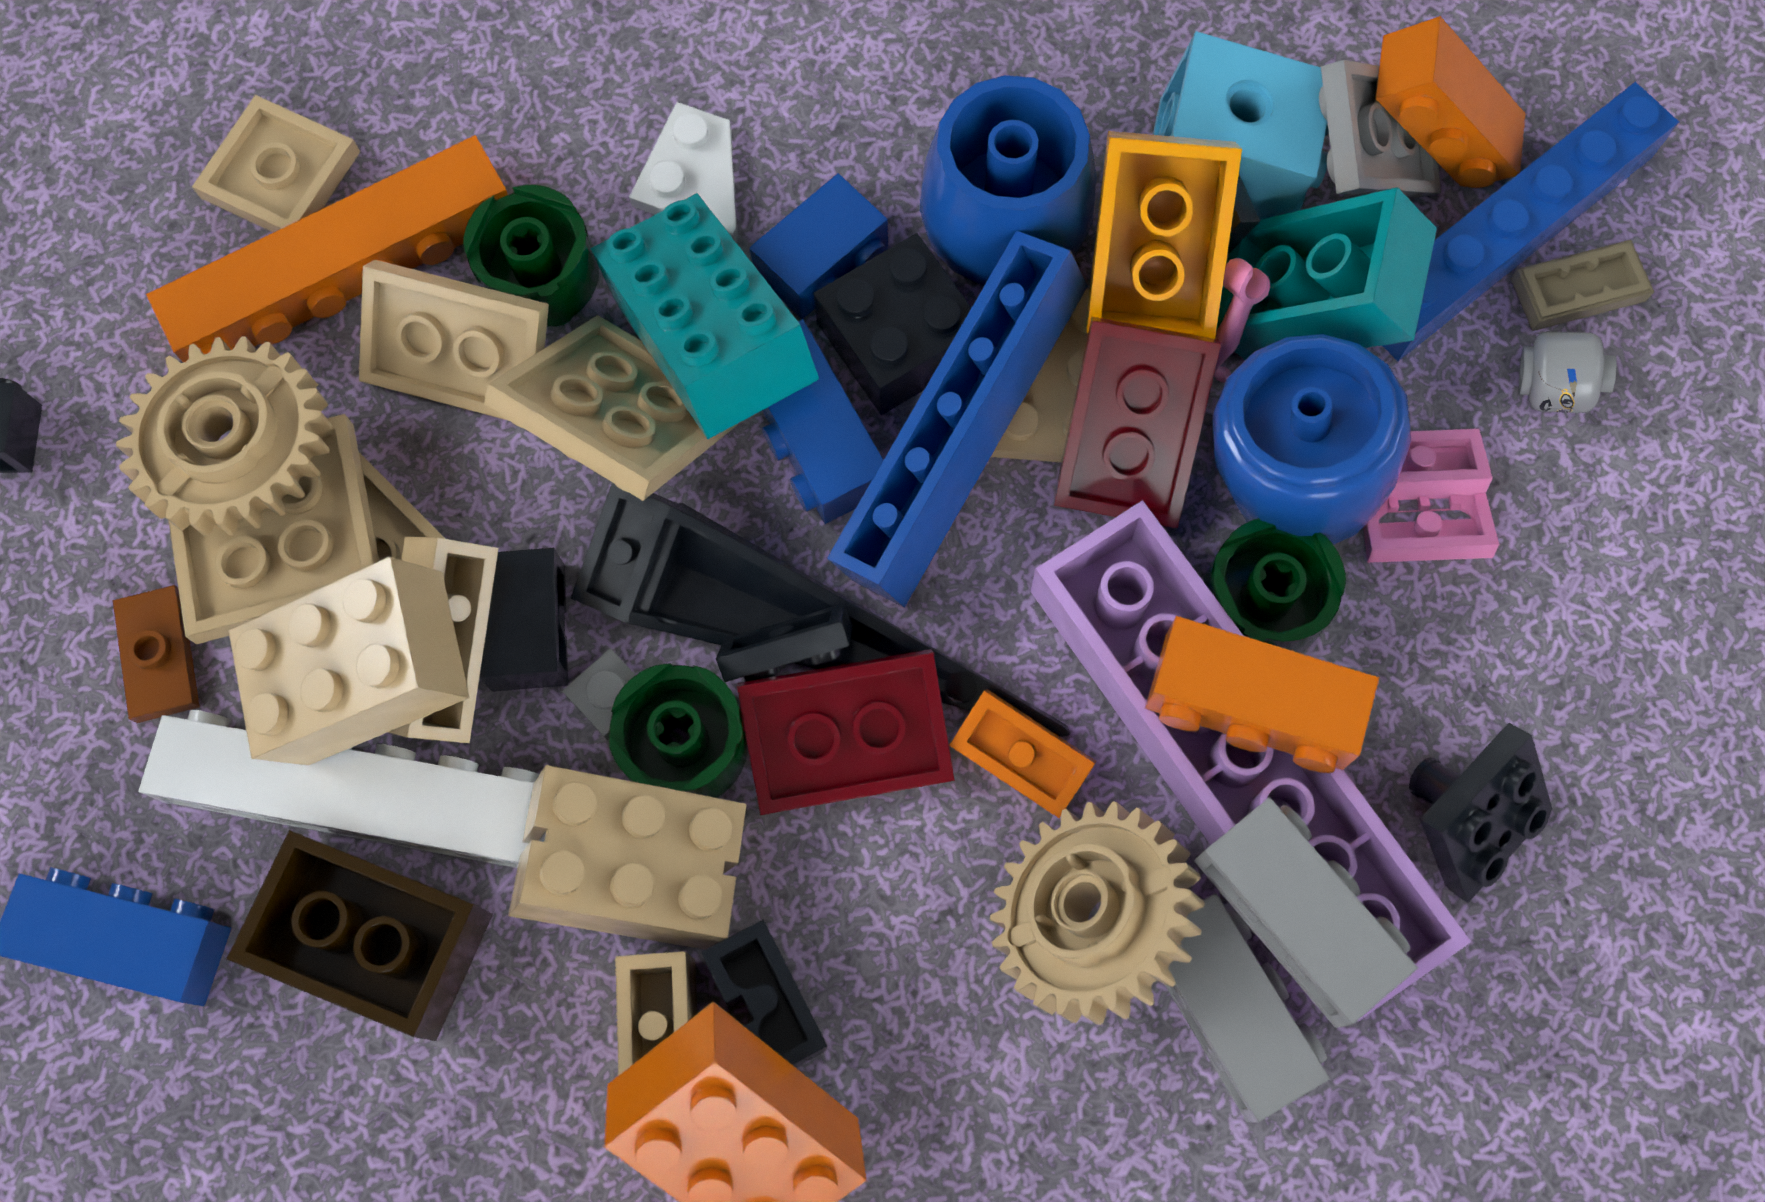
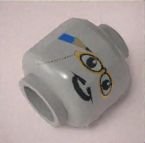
(1566, 372)

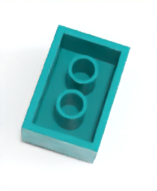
(1338, 272)

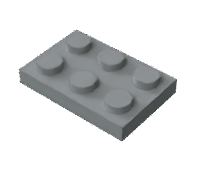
(1366, 143)

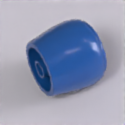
(1004, 163)
(1312, 435)

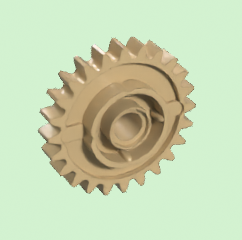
(175, 436)
(1128, 945)

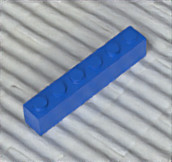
(1538, 206)
(959, 418)

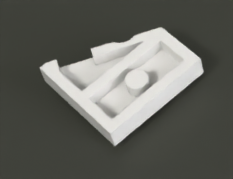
(687, 160)

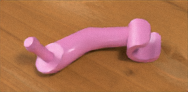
(1248, 288)

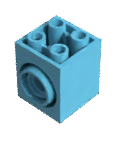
(1260, 104)

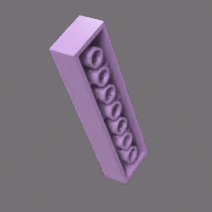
(1113, 608)

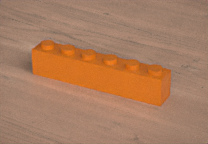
(321, 258)

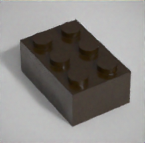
(360, 937)

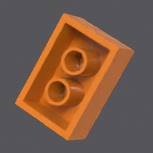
(731, 1120)

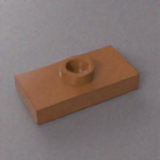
(155, 655)

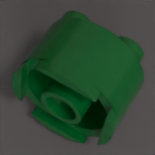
(533, 249)
(1300, 567)
(697, 703)

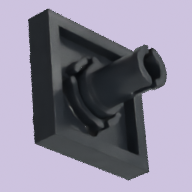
(1484, 811)

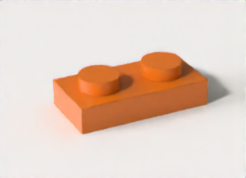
(1022, 753)

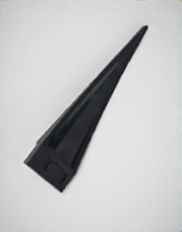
(696, 579)

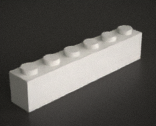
(348, 794)

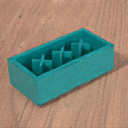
(705, 315)

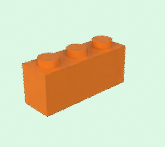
(1450, 103)
(1261, 695)

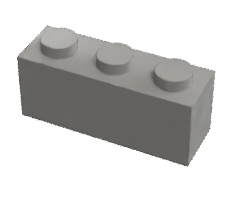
(1307, 913)
(1241, 1016)

